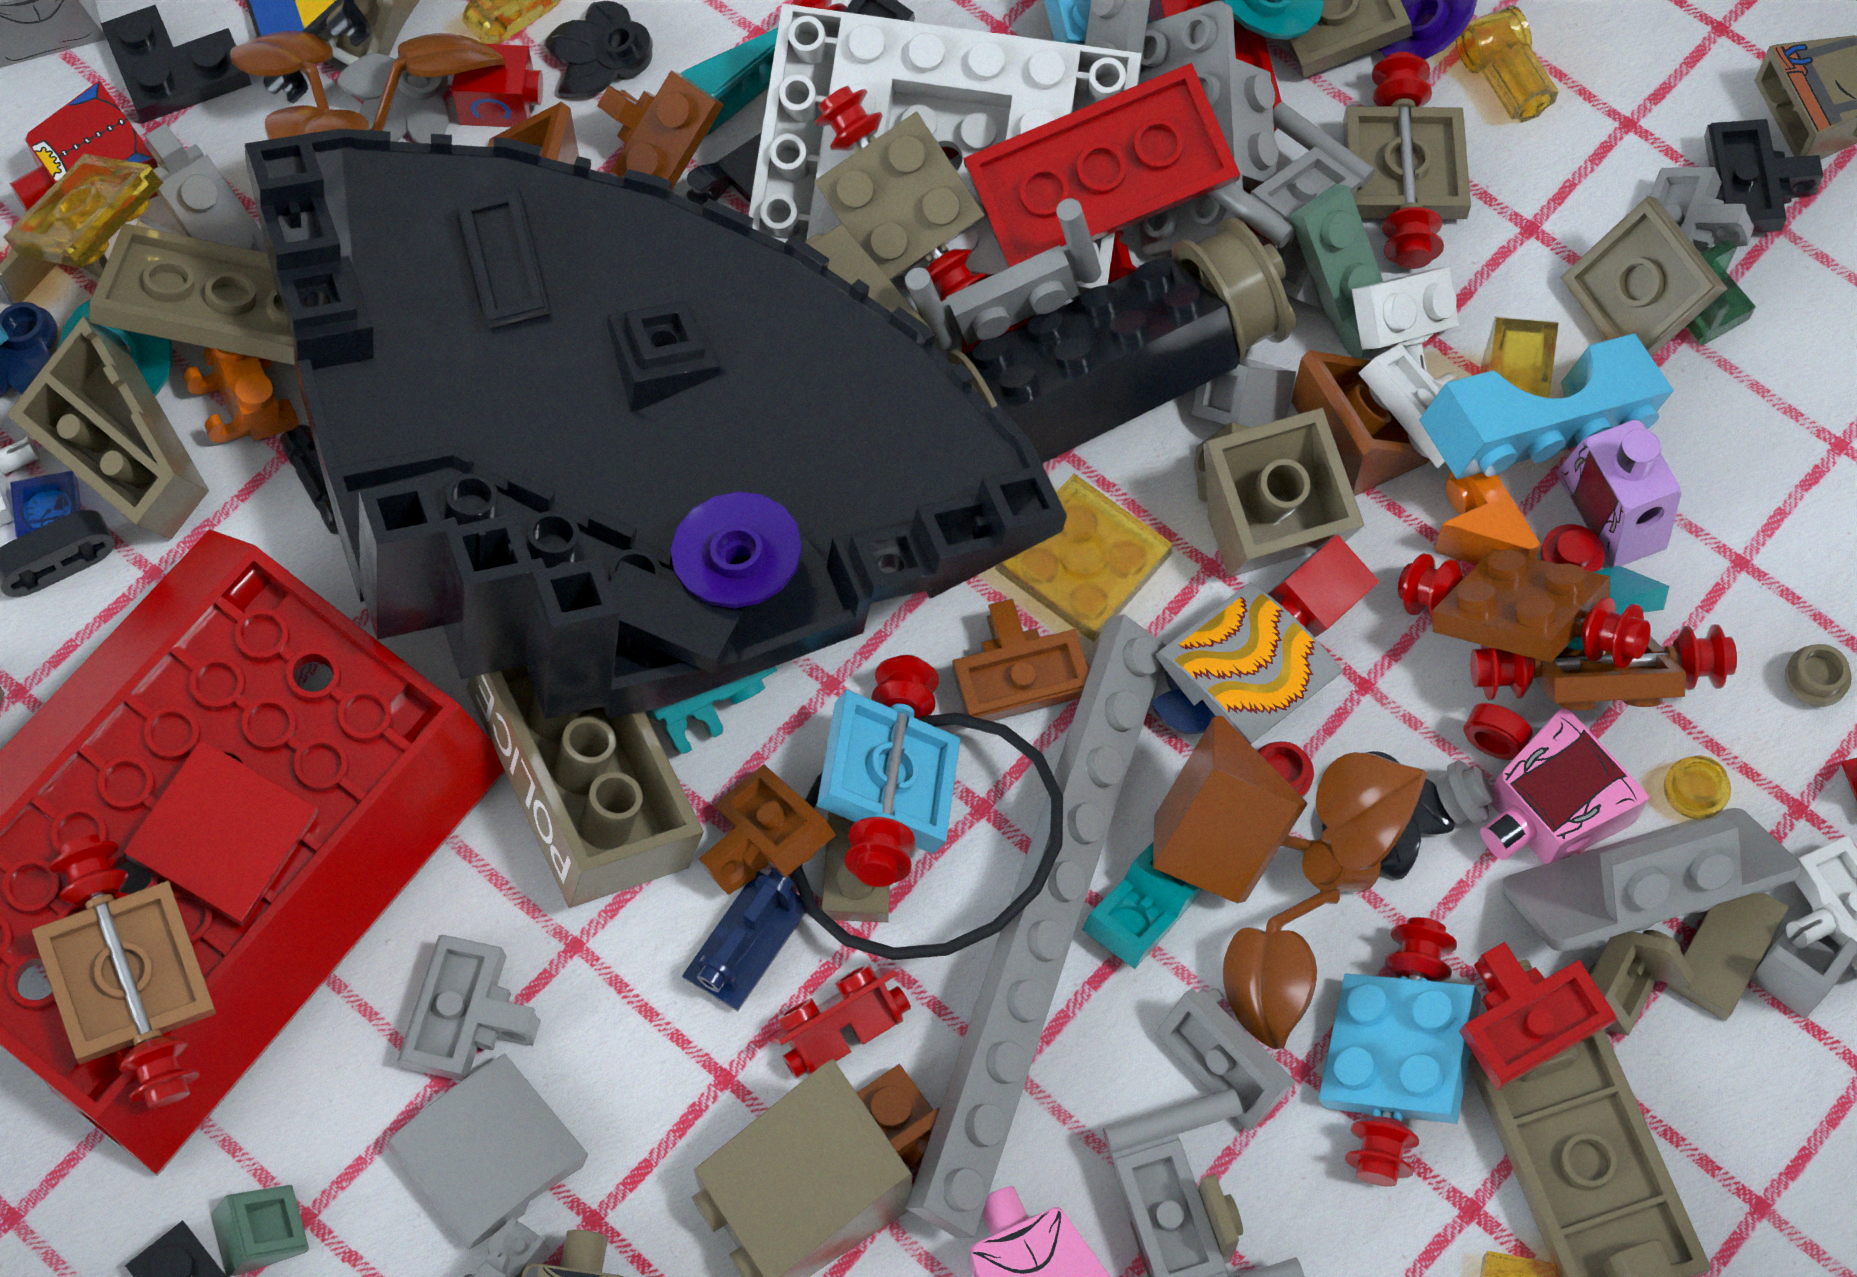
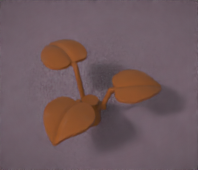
(298, 50)
(1366, 810)

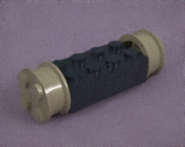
(1135, 340)

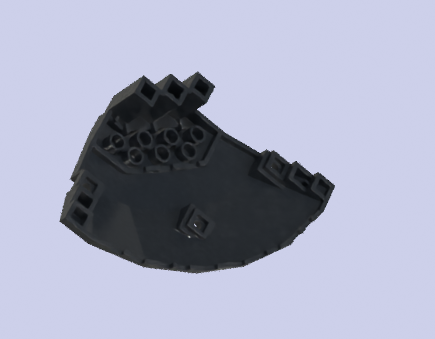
(526, 460)

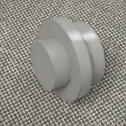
(1465, 793)

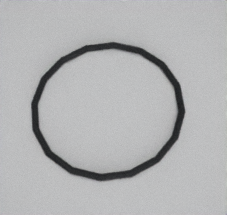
(1010, 912)

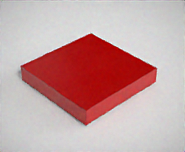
(221, 832)

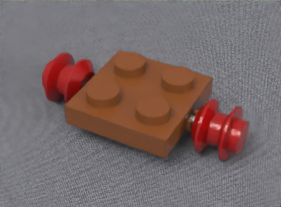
(1524, 606)
(1581, 683)

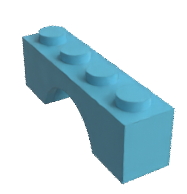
(1492, 424)

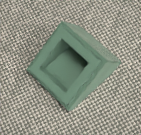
(258, 1229)

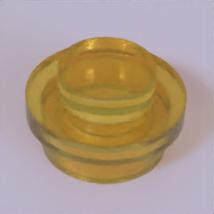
(1697, 787)

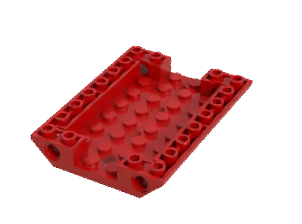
(218, 663)

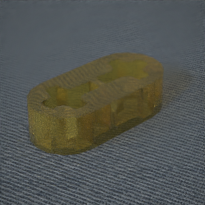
(500, 19)

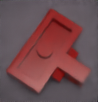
(1531, 1015)

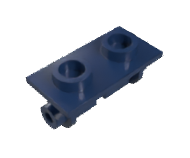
(747, 939)

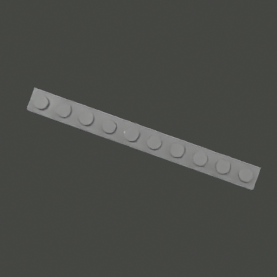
(1035, 944)

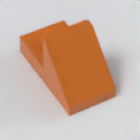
(1485, 521)

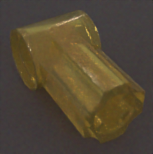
(1502, 51)

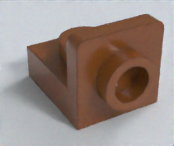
(901, 1114)

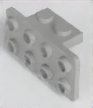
(1240, 101)
(1650, 879)

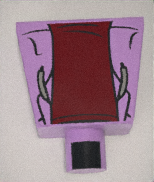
(1619, 482)

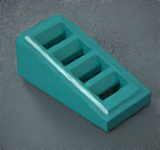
(736, 75)

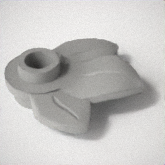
(412, 109)

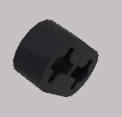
(54, 552)

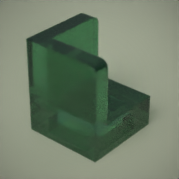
(1730, 307)

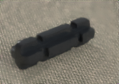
(302, 454)

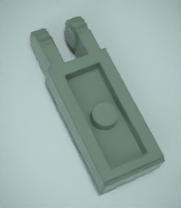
(1337, 258)

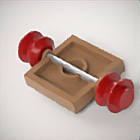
(123, 972)

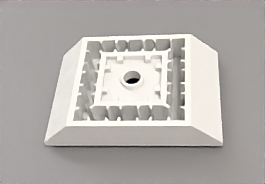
(962, 83)

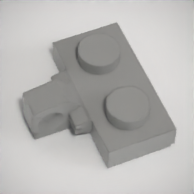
(1691, 201)
(463, 1010)

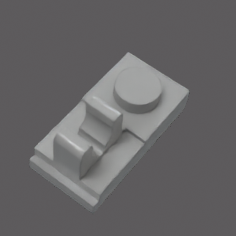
(1224, 1054)

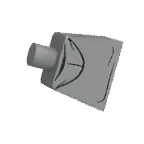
(46, 27)

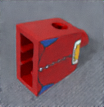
(83, 126)

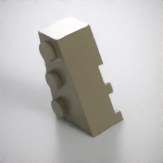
(111, 431)

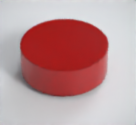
(1497, 731)

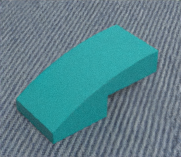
(1140, 910)

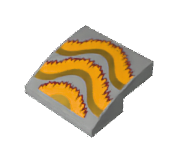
(1249, 662)

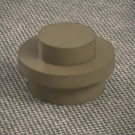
(1818, 675)

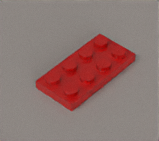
(1114, 157)

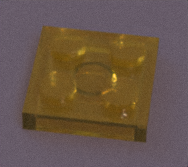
(84, 211)
(1092, 564)

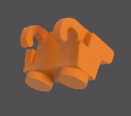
(246, 395)

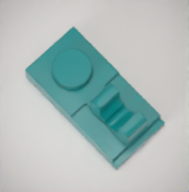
(700, 708)

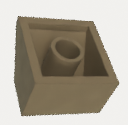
(1277, 492)

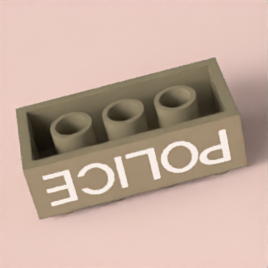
(590, 789)

